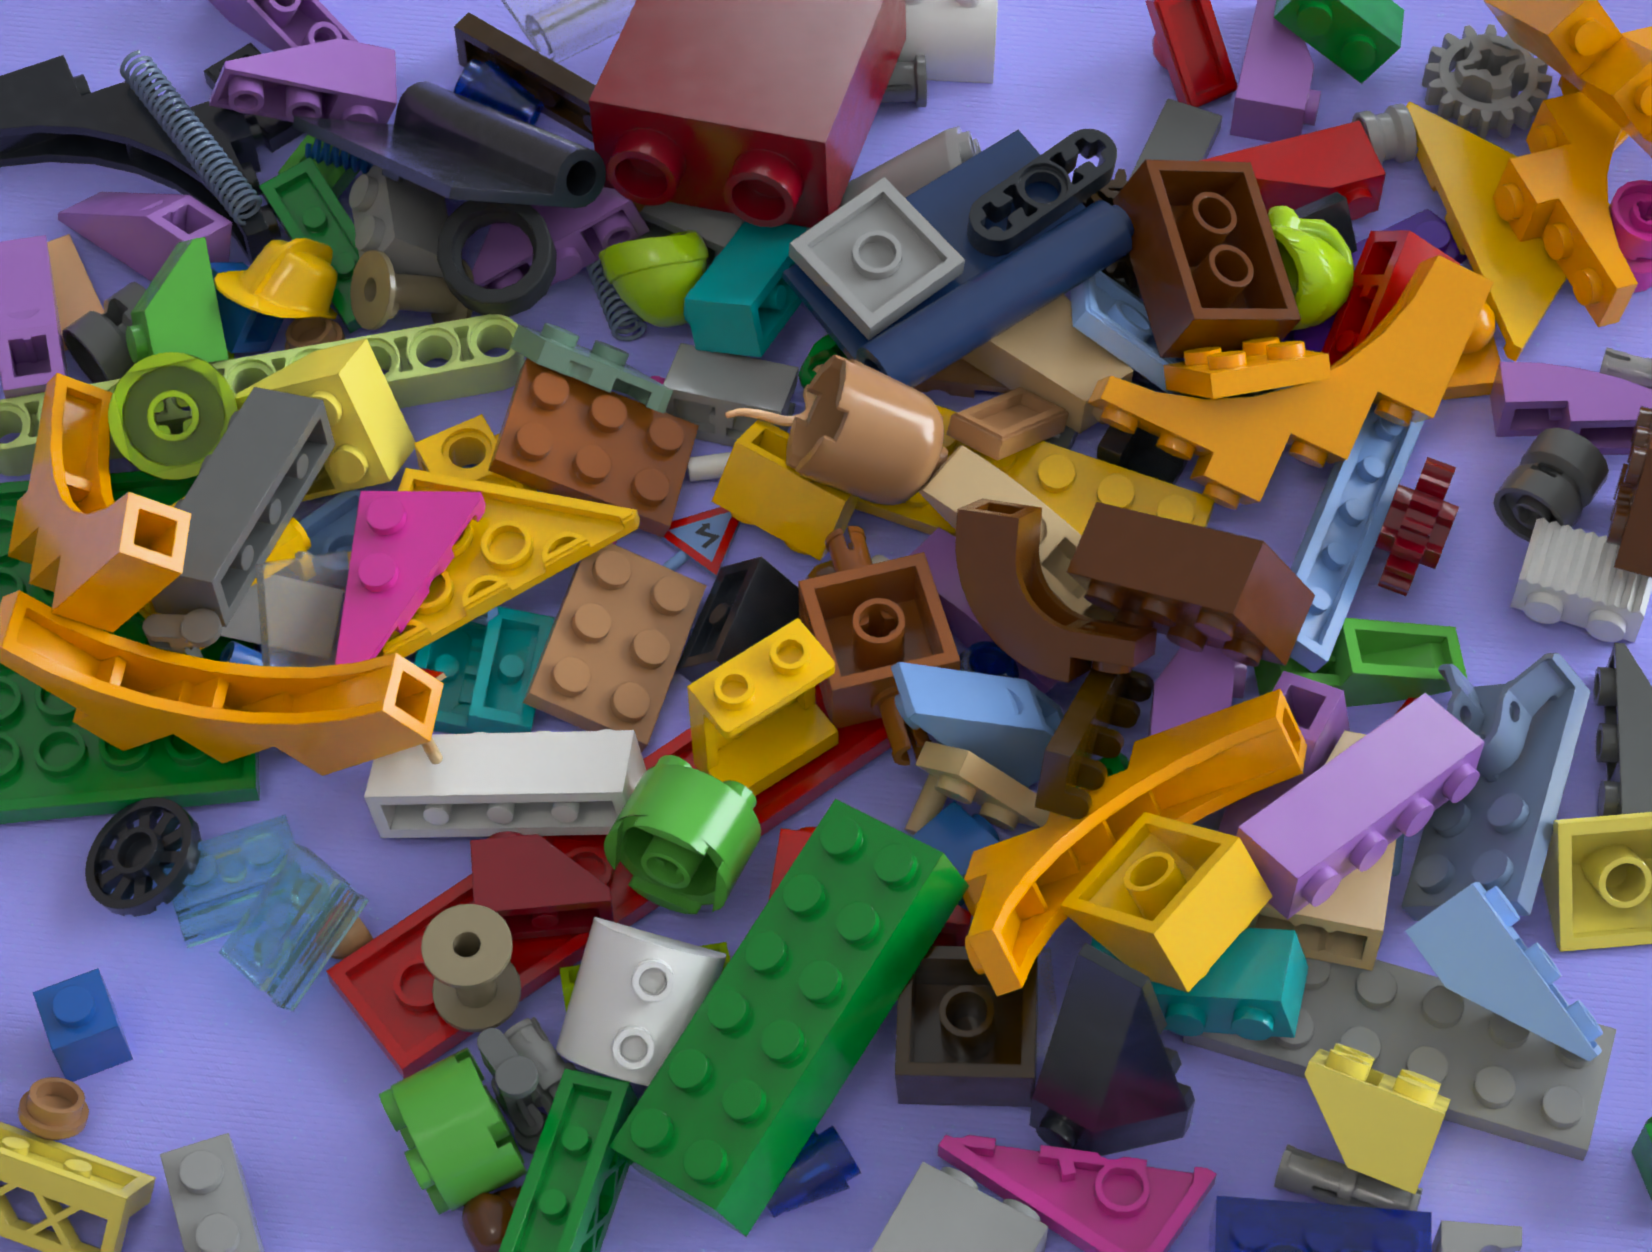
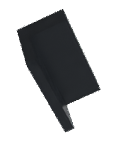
(741, 610)

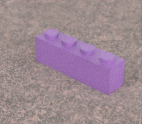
(1361, 804)

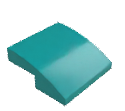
(487, 672)

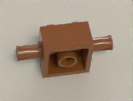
(867, 623)

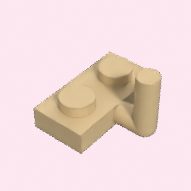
(969, 778)

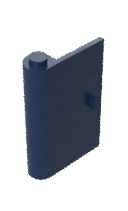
(992, 289)

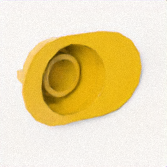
(285, 280)

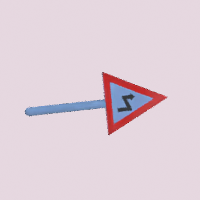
(702, 539)

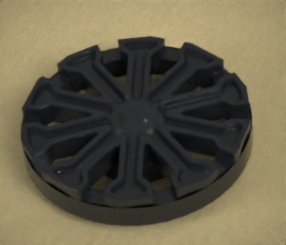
(142, 857)

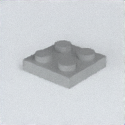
(876, 258)

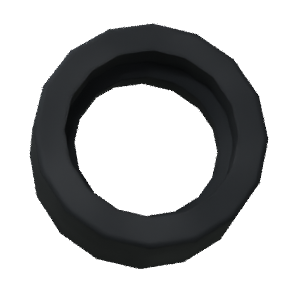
(515, 297)

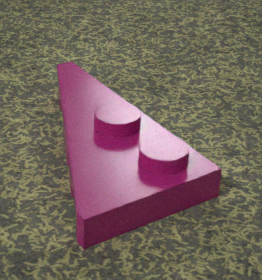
(395, 555)
(1085, 1196)

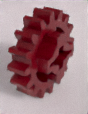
(1416, 526)

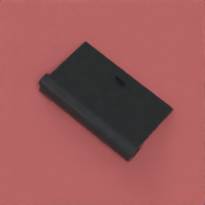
(468, 151)

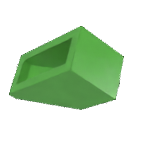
(179, 309)

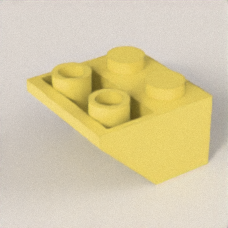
(362, 414)
(1377, 1120)

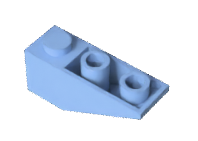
(1485, 960)

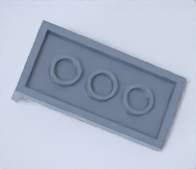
(1508, 817)

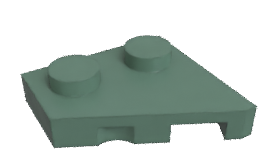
(600, 367)

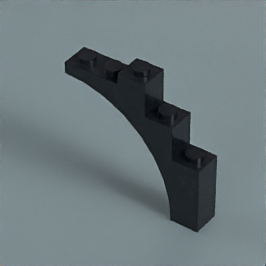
(59, 120)

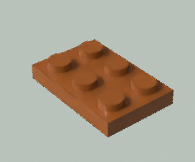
(593, 446)

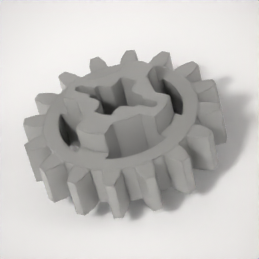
(1485, 81)

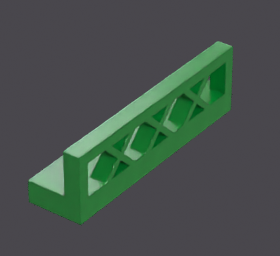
(573, 1169)

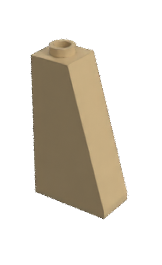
(1051, 361)
(1352, 919)

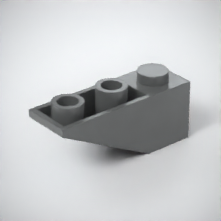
(1626, 735)

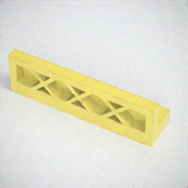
(68, 1177)

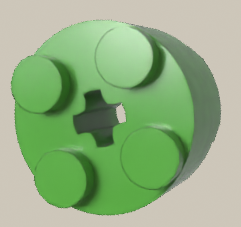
(684, 836)
(453, 1132)

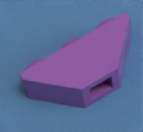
(576, 235)

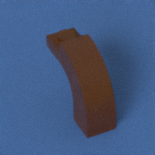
(1018, 609)

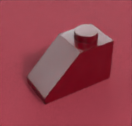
(536, 886)

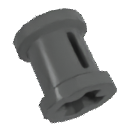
(908, 83)

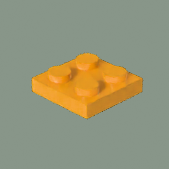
(1258, 367)

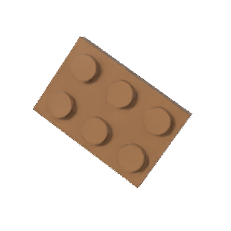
(615, 643)

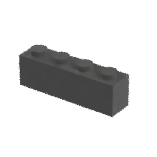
(247, 499)

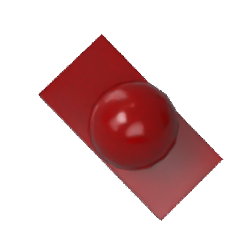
(1191, 50)

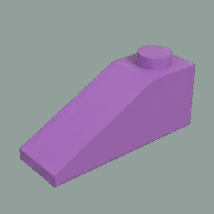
(1274, 82)

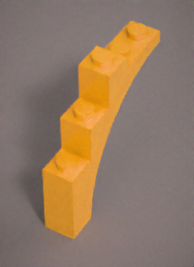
(1590, 53)
(1564, 196)
(1241, 439)
(83, 545)
(225, 709)
(1170, 774)

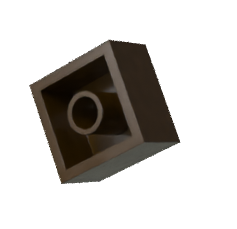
(963, 1040)

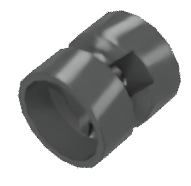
(100, 339)
(1552, 482)

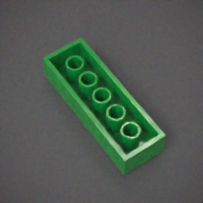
(790, 1016)

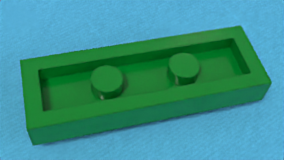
(312, 211)

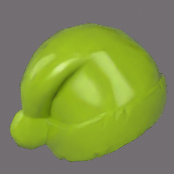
(1315, 263)
(656, 274)

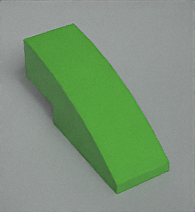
(1379, 662)

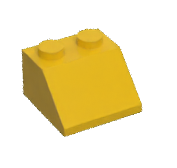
(1169, 898)

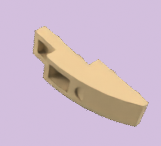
(969, 477)

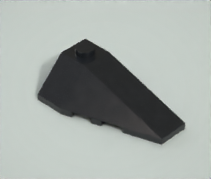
(1106, 1068)

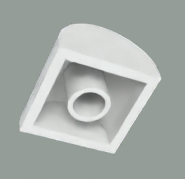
(954, 38)
(634, 1000)

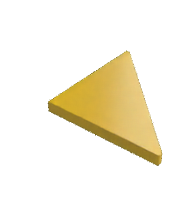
(1466, 177)
(511, 549)

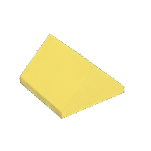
(1600, 881)

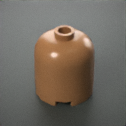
(867, 434)

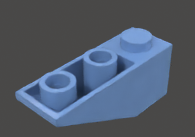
(987, 714)

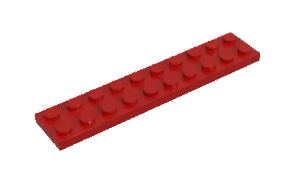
(393, 989)

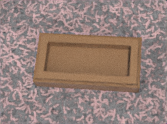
(1008, 423)

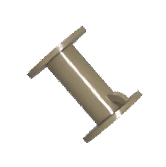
(381, 293)
(472, 969)

